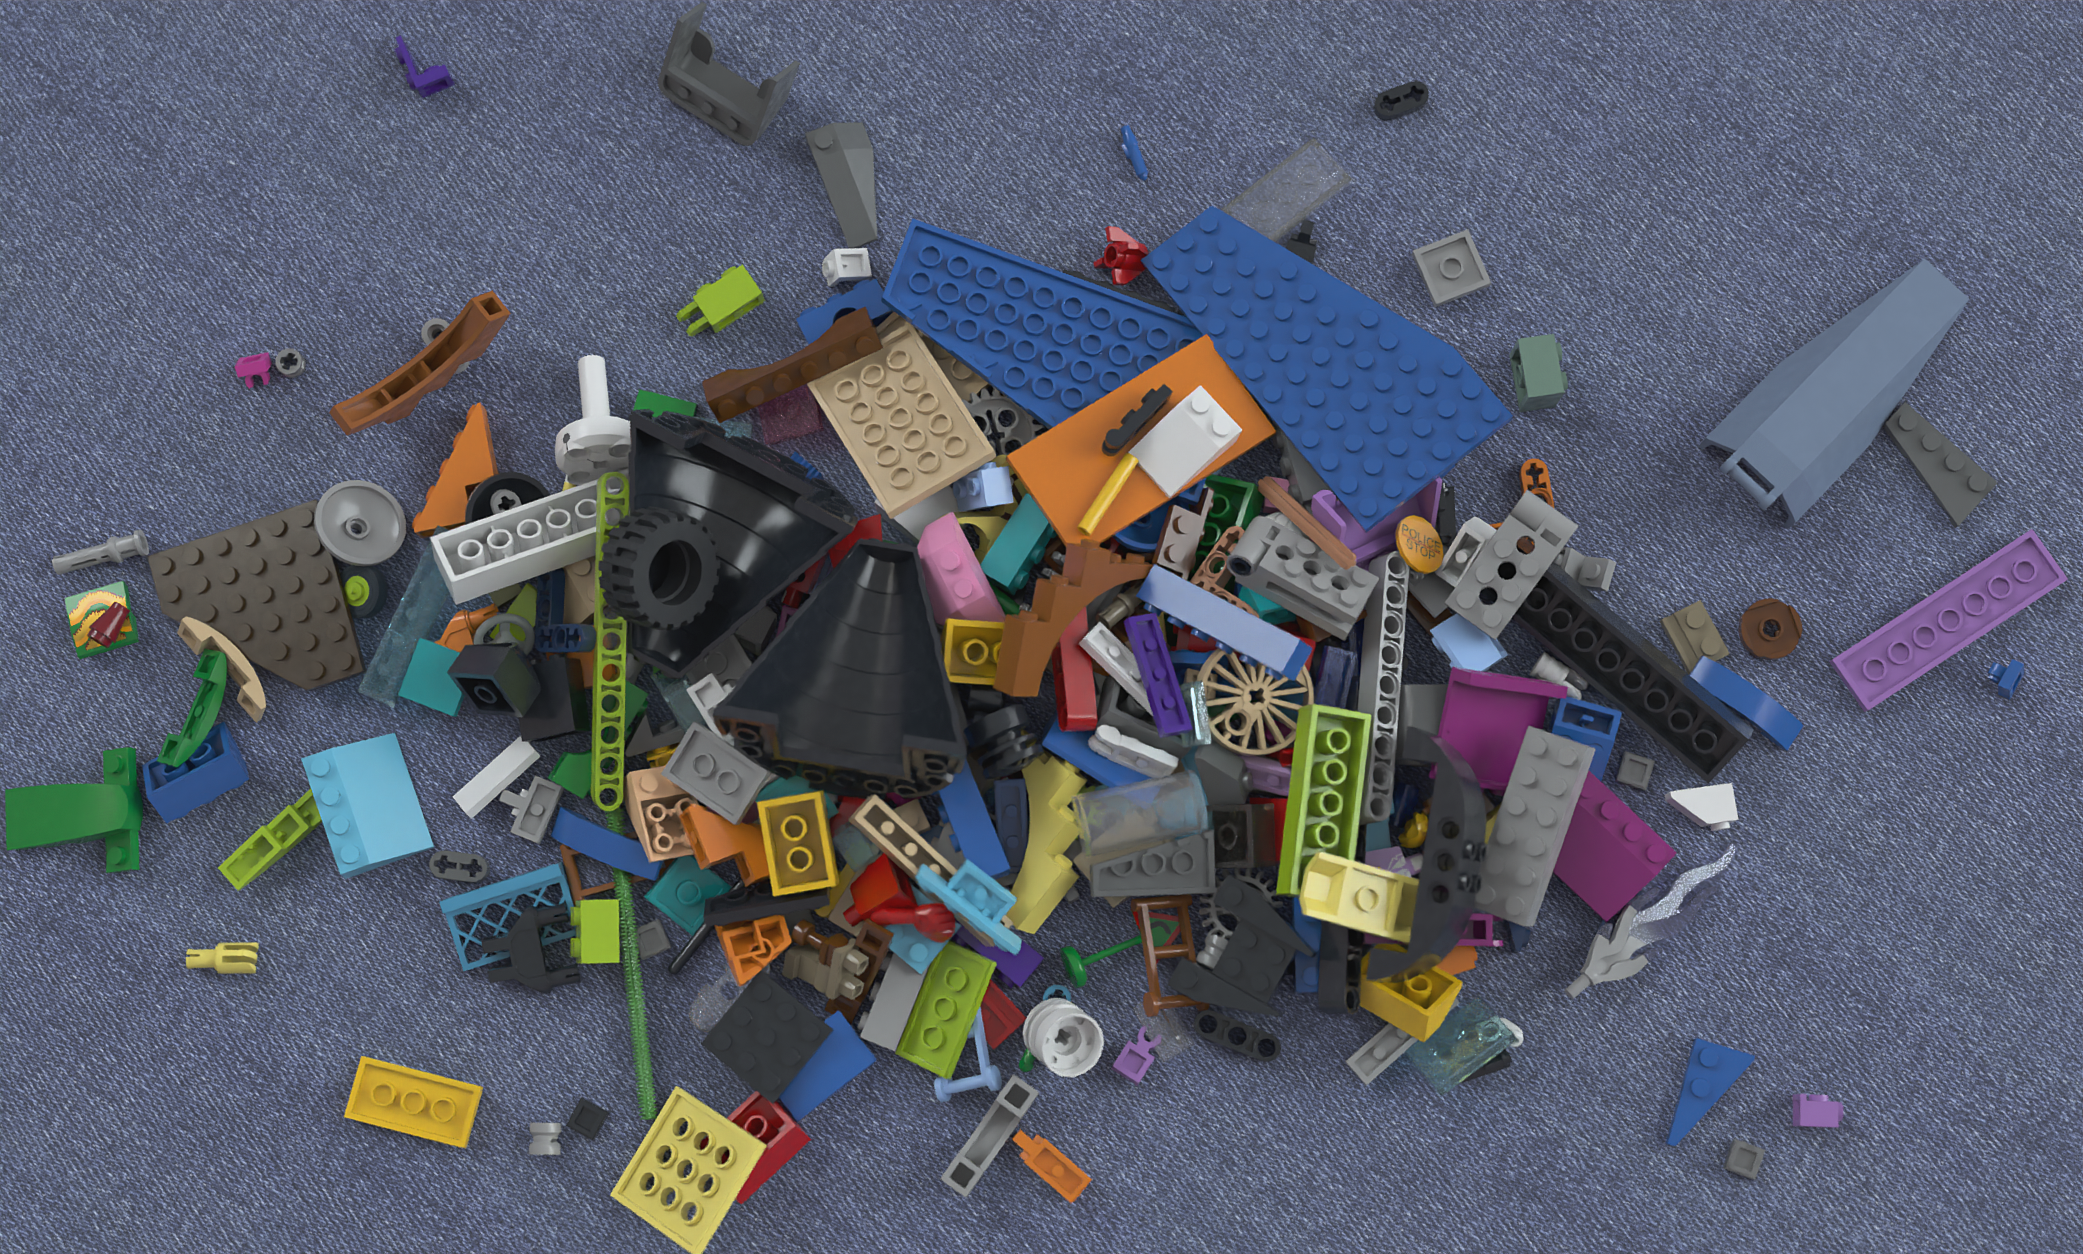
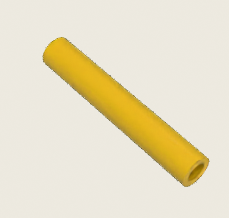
(1107, 494)

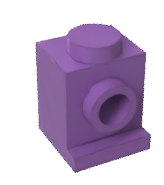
(1816, 1111)

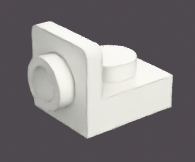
(846, 265)

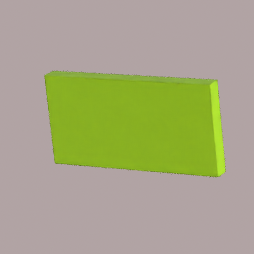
(945, 1009)

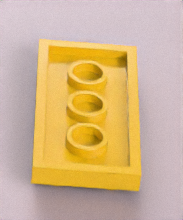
(413, 1102)

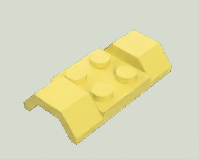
(1359, 897)

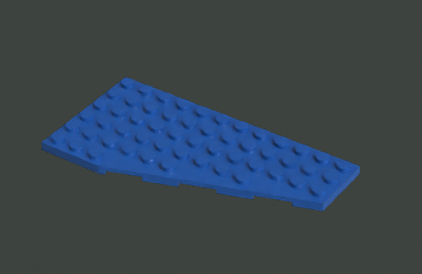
(1027, 327)
(1339, 374)

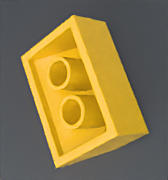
(971, 650)
(1410, 1005)

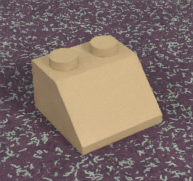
(580, 592)

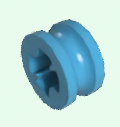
(1051, 991)

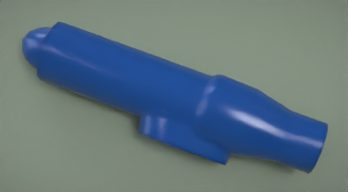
(1133, 152)

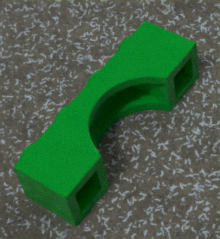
(574, 769)

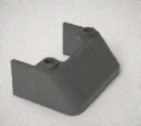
(713, 91)

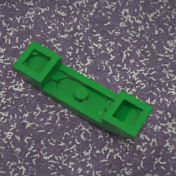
(213, 673)

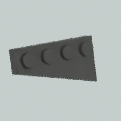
(1946, 470)
(1164, 869)

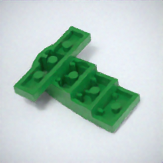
(82, 813)

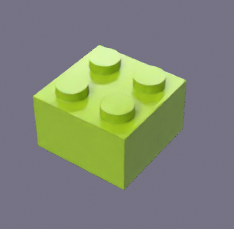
(595, 931)

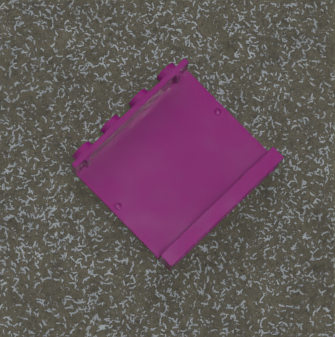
(1488, 720)

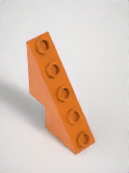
(460, 474)
(719, 840)

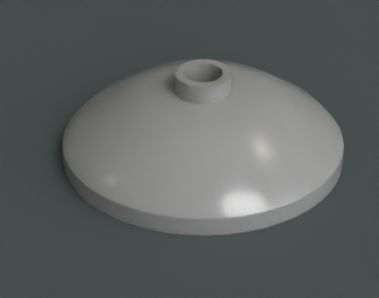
(368, 510)

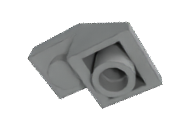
(1589, 571)

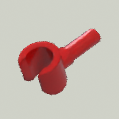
(1284, 756)

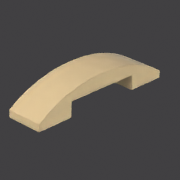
(200, 637)

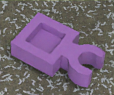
(1134, 1059)

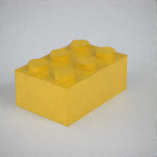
(798, 843)

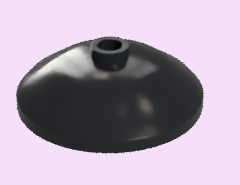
(523, 485)

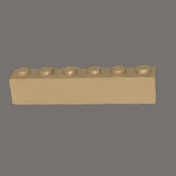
(908, 851)

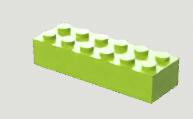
(1323, 790)

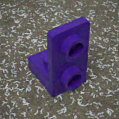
(431, 81)

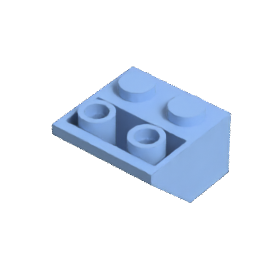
(1467, 644)

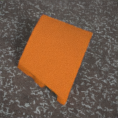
(753, 944)

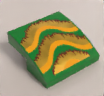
(89, 606)

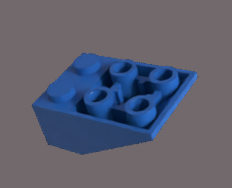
(1587, 725)

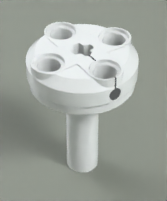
(598, 440)

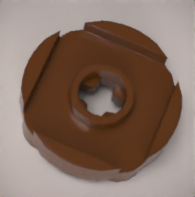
(1777, 613)

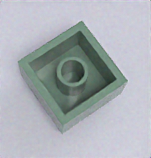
(1537, 372)

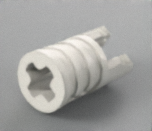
(1551, 670)

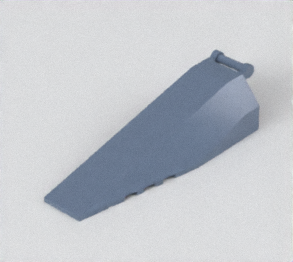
(1836, 392)

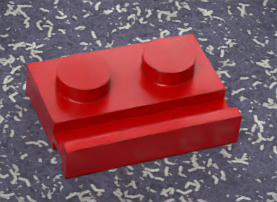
(999, 1015)

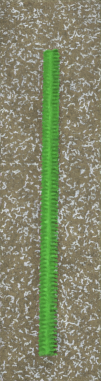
(633, 981)

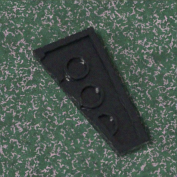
(759, 903)

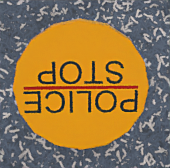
(1419, 544)

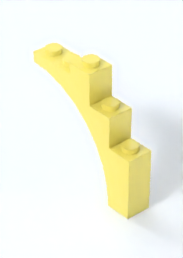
(1045, 870)

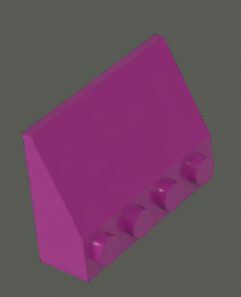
(1608, 851)

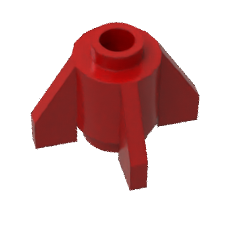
(1124, 254)

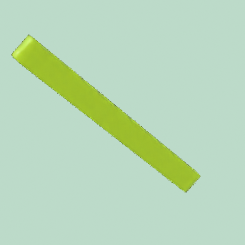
(602, 657)

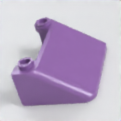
(1381, 538)

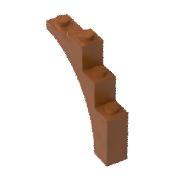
(429, 370)
(1056, 602)

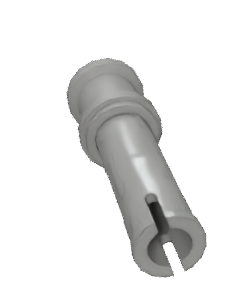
(114, 550)

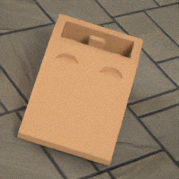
(655, 810)

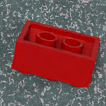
(774, 1128)

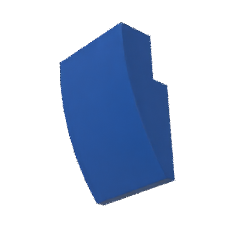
(829, 1070)

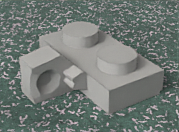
(533, 808)

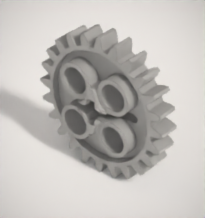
(1021, 428)

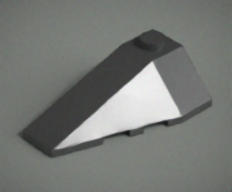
(847, 172)

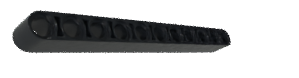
(1339, 945)

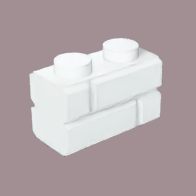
(1465, 550)

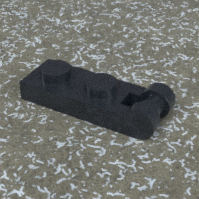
(1135, 420)

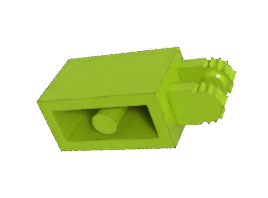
(722, 301)

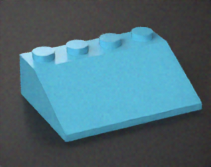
(367, 804)

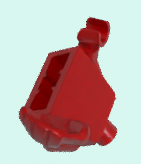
(888, 899)

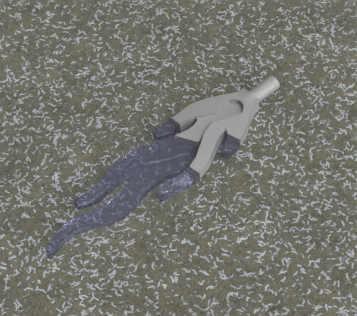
(1635, 928)

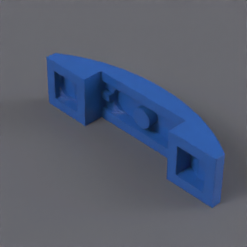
(1748, 702)
(603, 844)

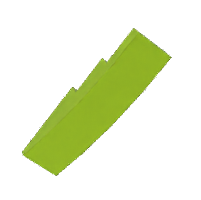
(272, 841)

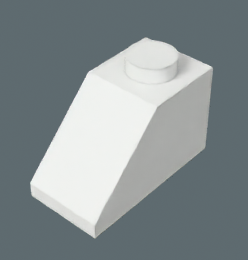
(1706, 805)

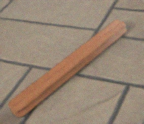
(1307, 523)

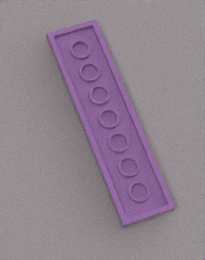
(1948, 620)

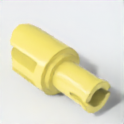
(225, 958)

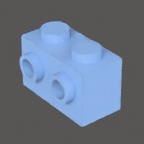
(983, 488)

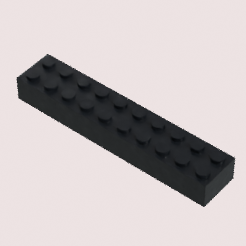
(1628, 670)

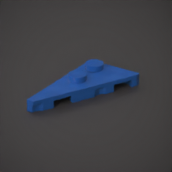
(1706, 1078)

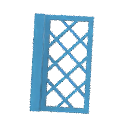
(496, 894)

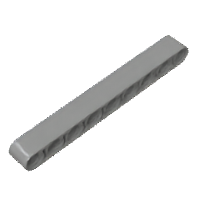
(1382, 681)

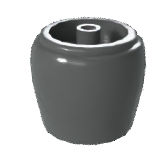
(1420, 708)

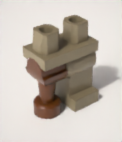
(825, 962)

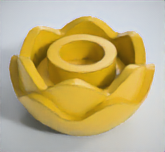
(1415, 831)

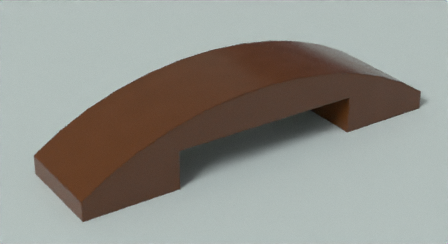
(874, 943)

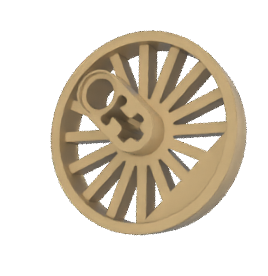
(1253, 711)

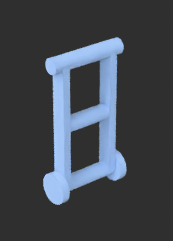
(989, 1076)

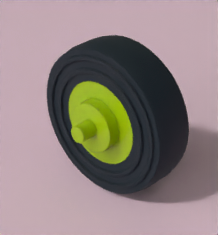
(365, 590)

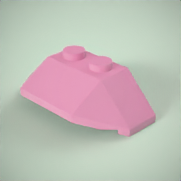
(954, 575)

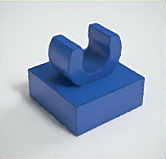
(2006, 678)

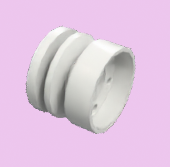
(1063, 1037)

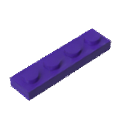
(1158, 675)

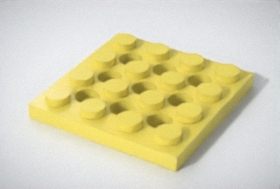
(669, 1176)

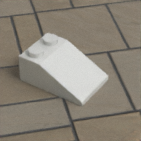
(1185, 441)

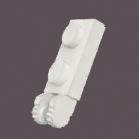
(1131, 752)

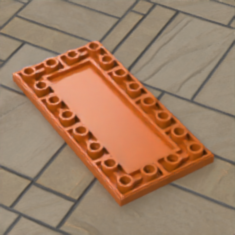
(1067, 463)

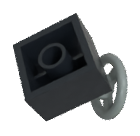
(498, 674)

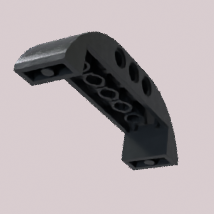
(1449, 862)

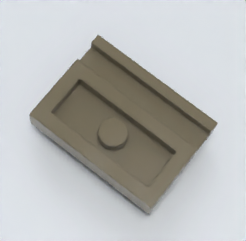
(1694, 635)

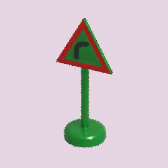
(1164, 931)

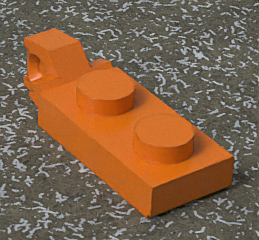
(1052, 1165)

